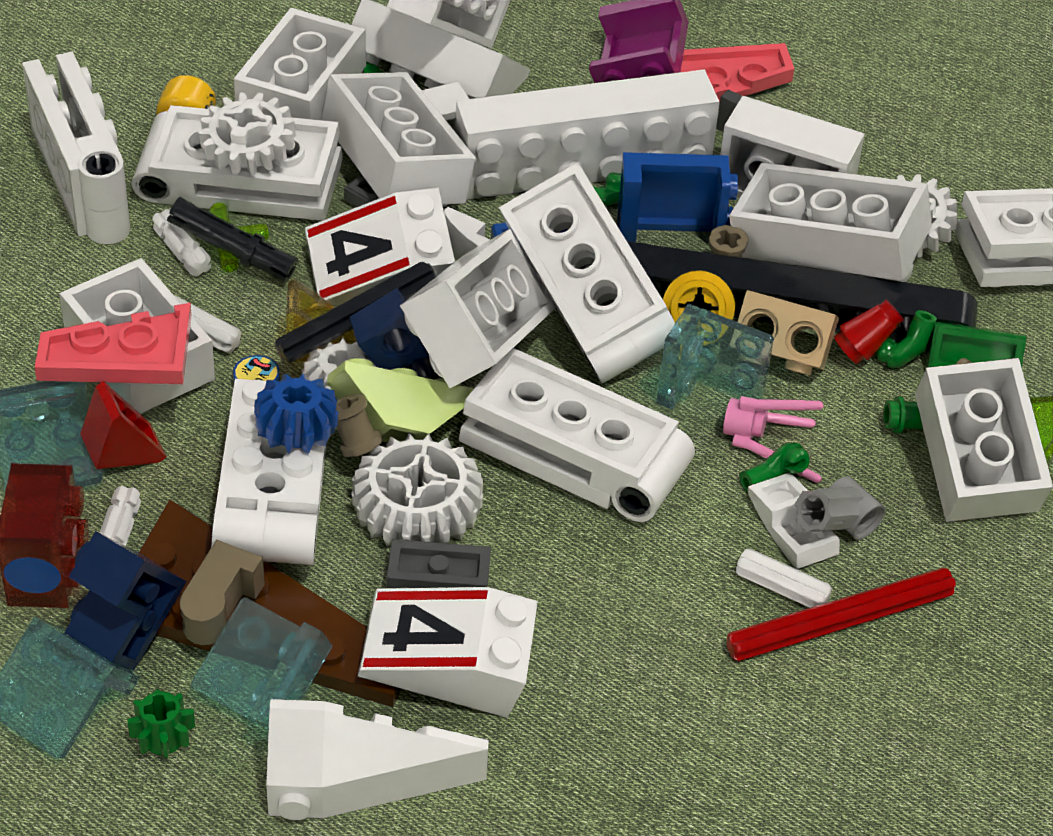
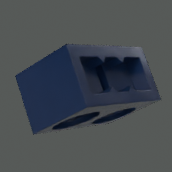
(387, 339)

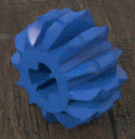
(296, 413)

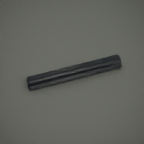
(337, 320)

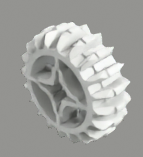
(417, 491)

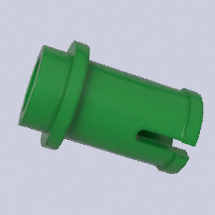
(901, 415)

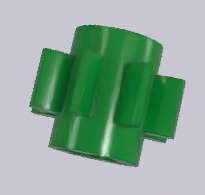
(161, 723)

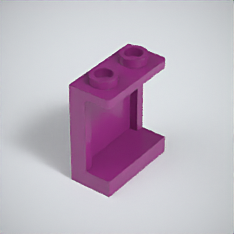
(641, 40)

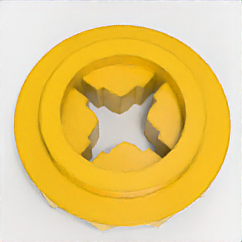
(713, 288)

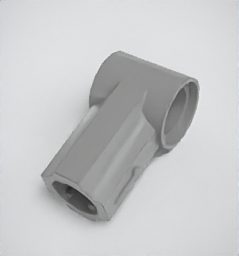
(840, 507)

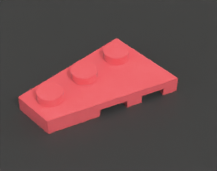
(742, 67)
(128, 352)

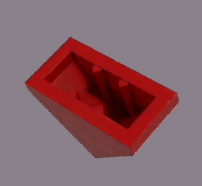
(118, 433)

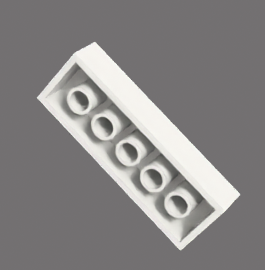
(542, 132)

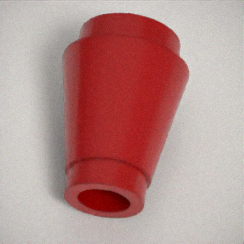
(868, 331)

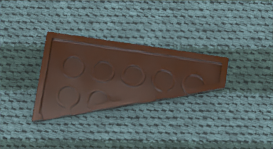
(182, 543)

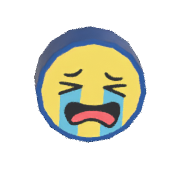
(256, 368)

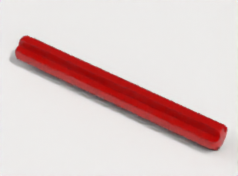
(840, 614)

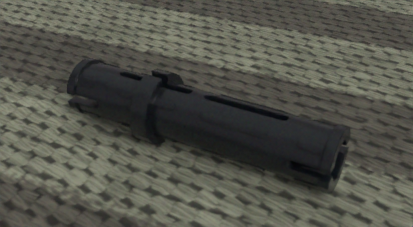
(225, 236)

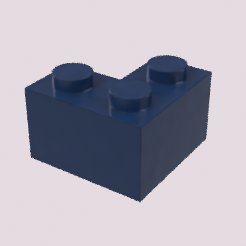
(124, 600)

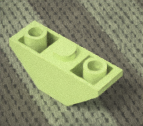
(398, 398)

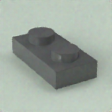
(437, 565)

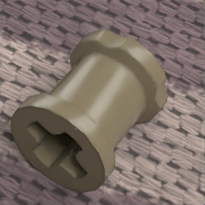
(728, 241)
(354, 426)

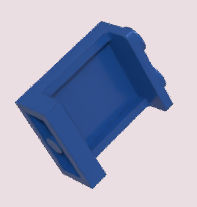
(674, 192)

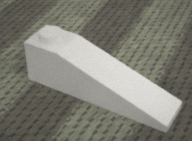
(342, 764)

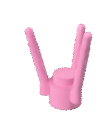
(749, 416)

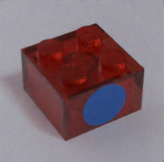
(41, 535)

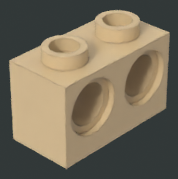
(788, 321)

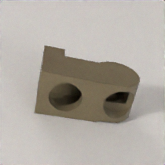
(217, 589)

